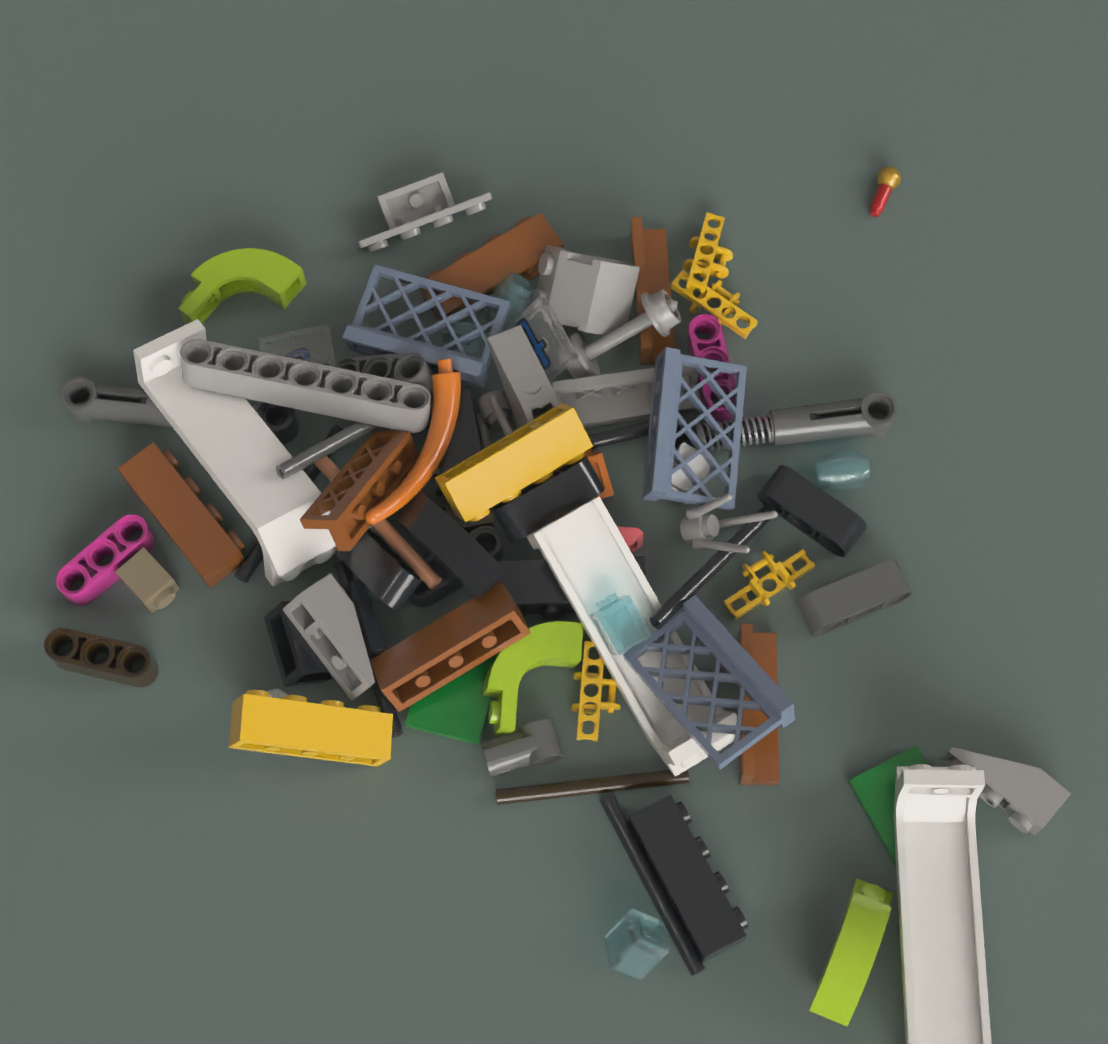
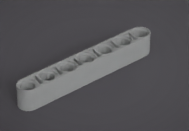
(305, 385)

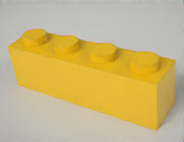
(514, 463)
(310, 729)

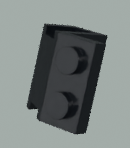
(296, 658)

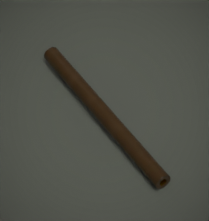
(589, 786)

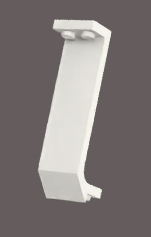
(238, 456)
(594, 563)
(940, 905)

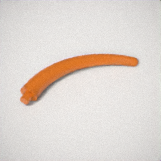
(443, 420)

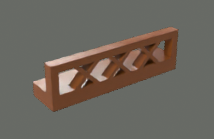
(651, 255)
(368, 486)
(761, 761)

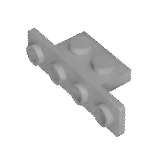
(418, 205)

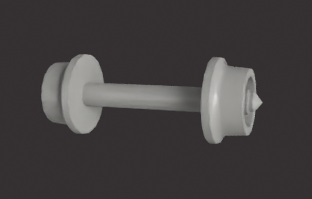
(660, 312)

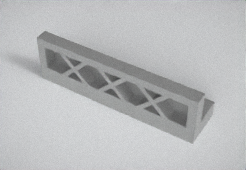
(617, 396)

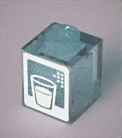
(619, 623)

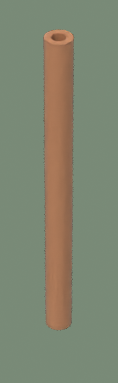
(390, 535)

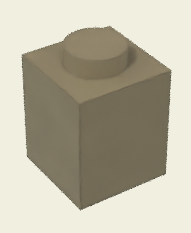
(148, 581)

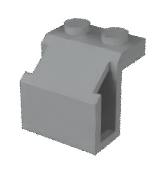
(586, 289)

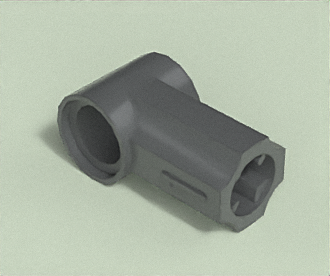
(533, 745)

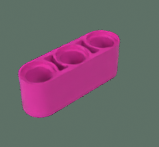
(714, 350)
(86, 563)

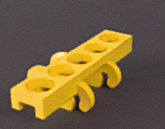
(713, 252)
(727, 304)
(756, 584)
(597, 679)

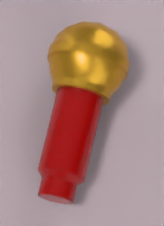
(887, 180)

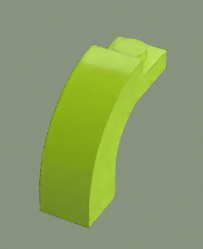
(241, 272)
(547, 645)
(852, 952)

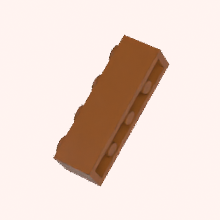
(483, 269)
(182, 514)
(449, 647)

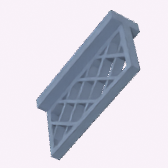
(378, 342)
(664, 421)
(739, 669)

